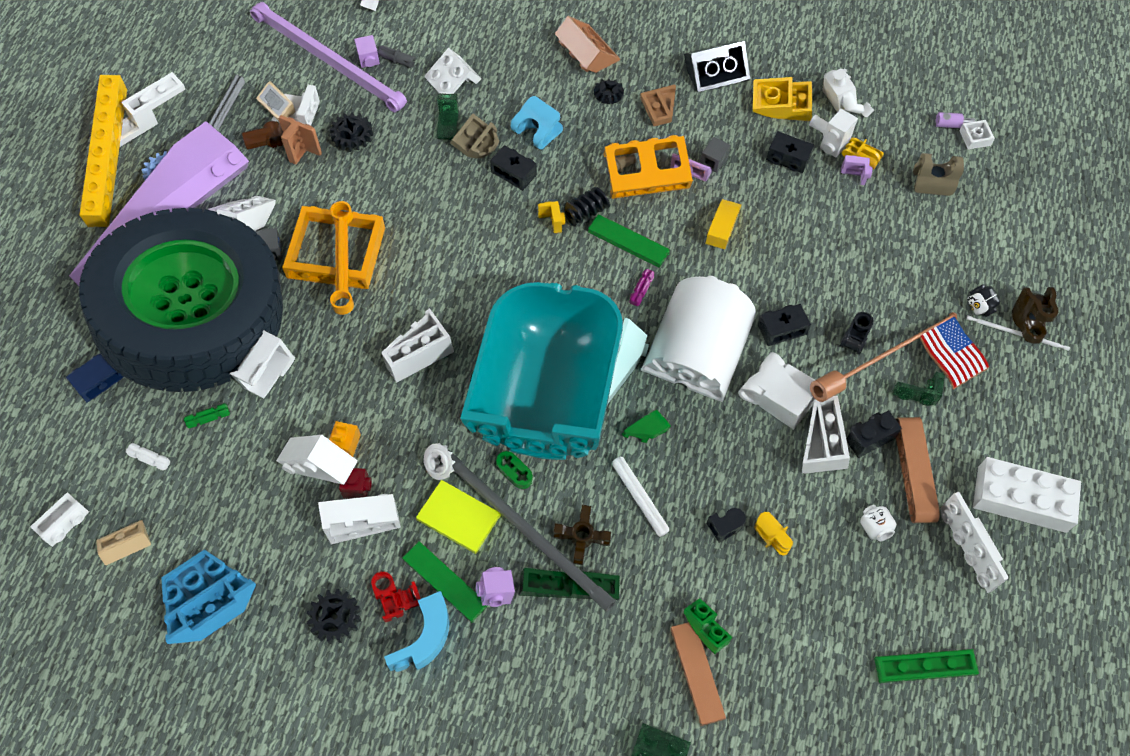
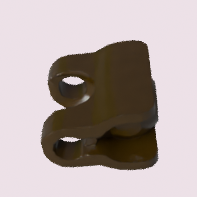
(1033, 311)

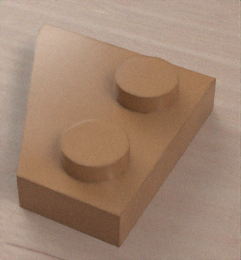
(659, 104)

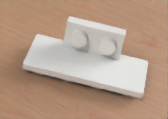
(975, 542)

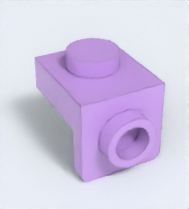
(857, 166)

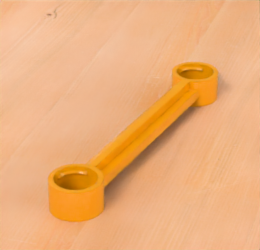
(341, 257)

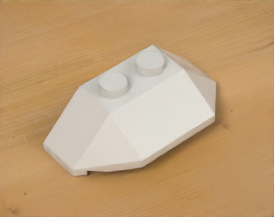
(250, 211)

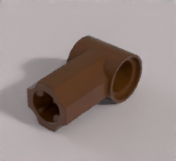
(268, 135)

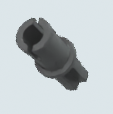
(396, 56)

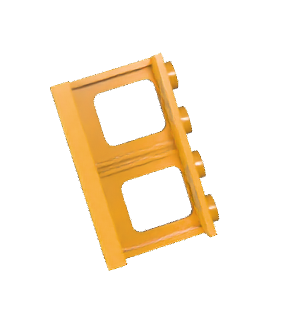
(650, 178)

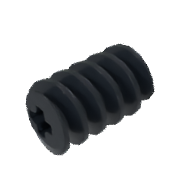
(584, 204)

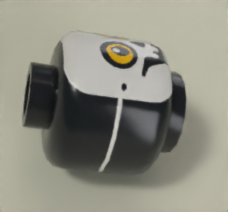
(983, 300)

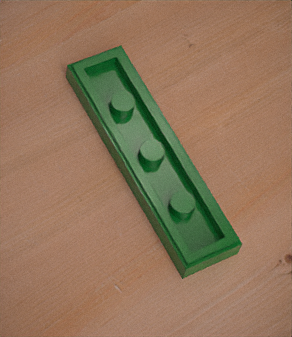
(628, 241)
(444, 580)
(926, 666)

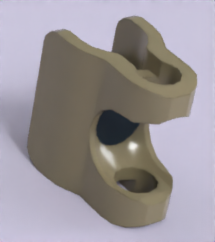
(937, 178)

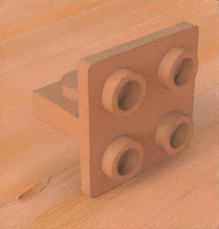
(298, 139)

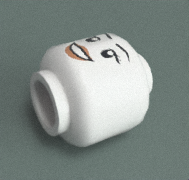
(878, 523)

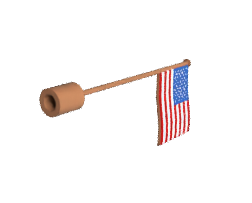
(945, 345)

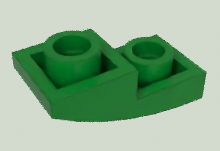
(703, 623)

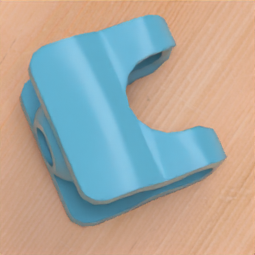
(540, 116)

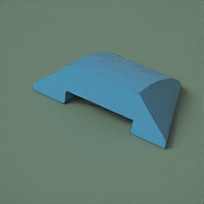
(202, 597)

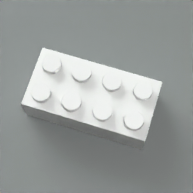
(1027, 494)

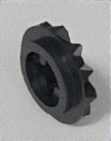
(606, 96)

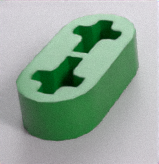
(510, 473)

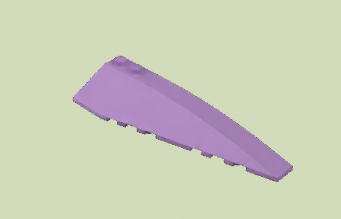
(182, 179)

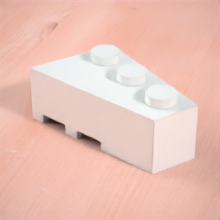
(826, 439)
(358, 517)

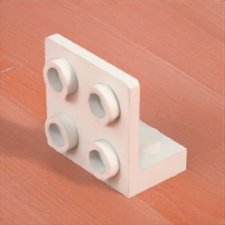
(450, 73)
(304, 105)

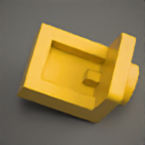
(552, 210)

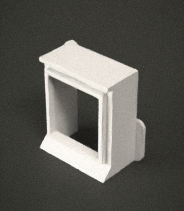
(264, 365)

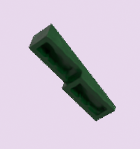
(559, 585)

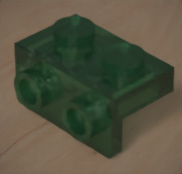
(659, 743)

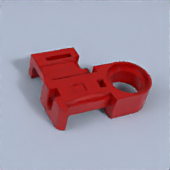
(396, 600)

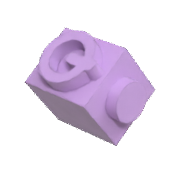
(495, 587)

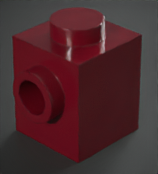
(356, 485)

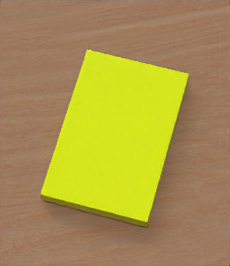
(458, 516)

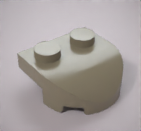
(476, 138)

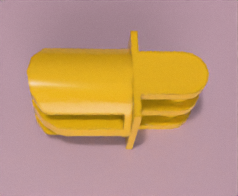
(860, 149)
(773, 533)

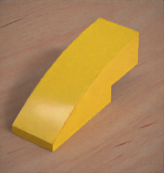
(723, 224)

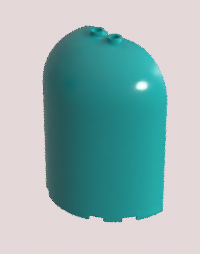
(545, 370)

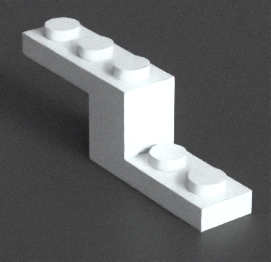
(140, 106)

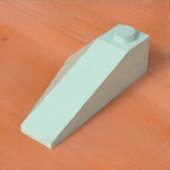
(629, 354)

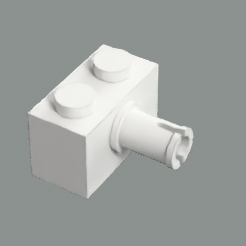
(835, 132)

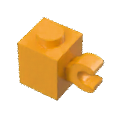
(345, 437)

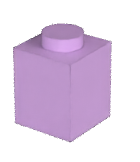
(367, 51)

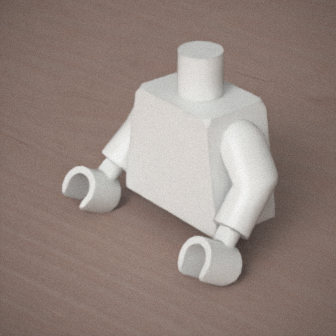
(842, 93)

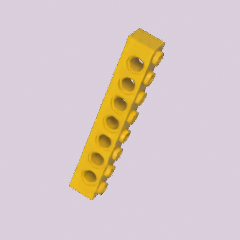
(103, 151)

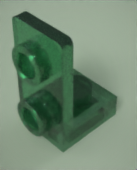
(448, 116)
(926, 396)

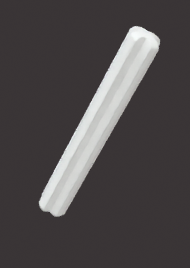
(640, 496)

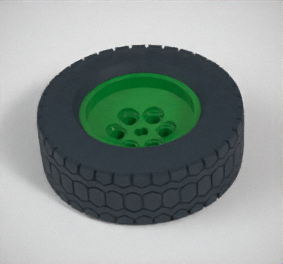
(180, 298)

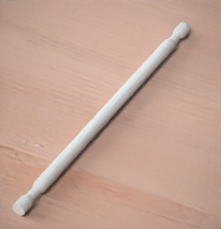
(1014, 332)

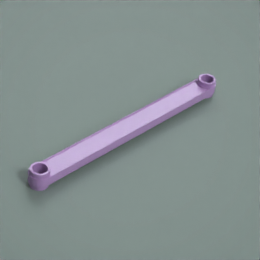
(394, 100)

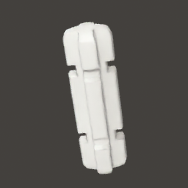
(148, 456)

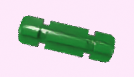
(207, 415)

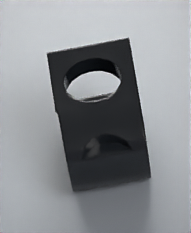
(727, 525)

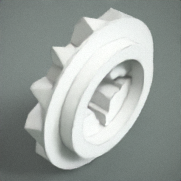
(432, 463)

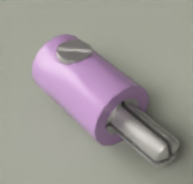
(951, 120)

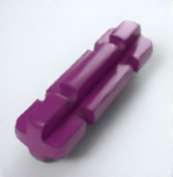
(641, 287)

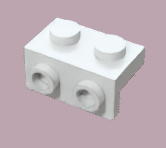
(59, 519)

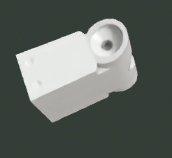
(780, 390)

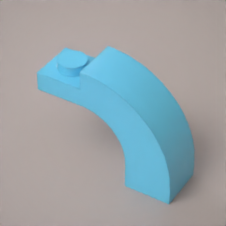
(432, 637)

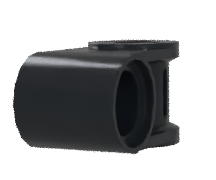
(857, 335)

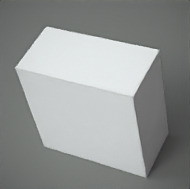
(976, 134)

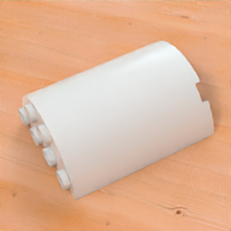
(701, 336)

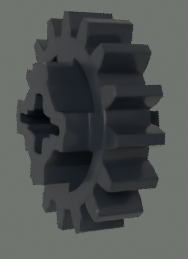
(351, 132)
(341, 610)

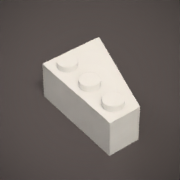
(417, 348)
(316, 458)

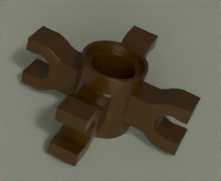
(566, 532)

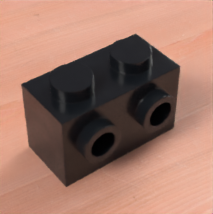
(873, 433)

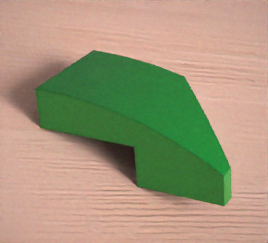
(648, 427)

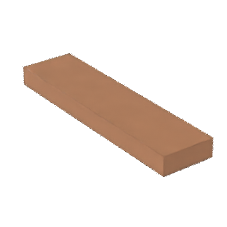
(698, 674)

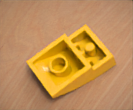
(783, 98)

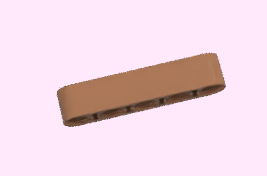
(917, 471)

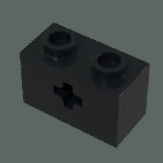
(790, 152)
(513, 167)
(784, 324)

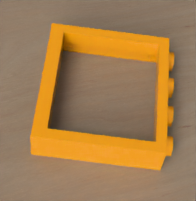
(326, 274)

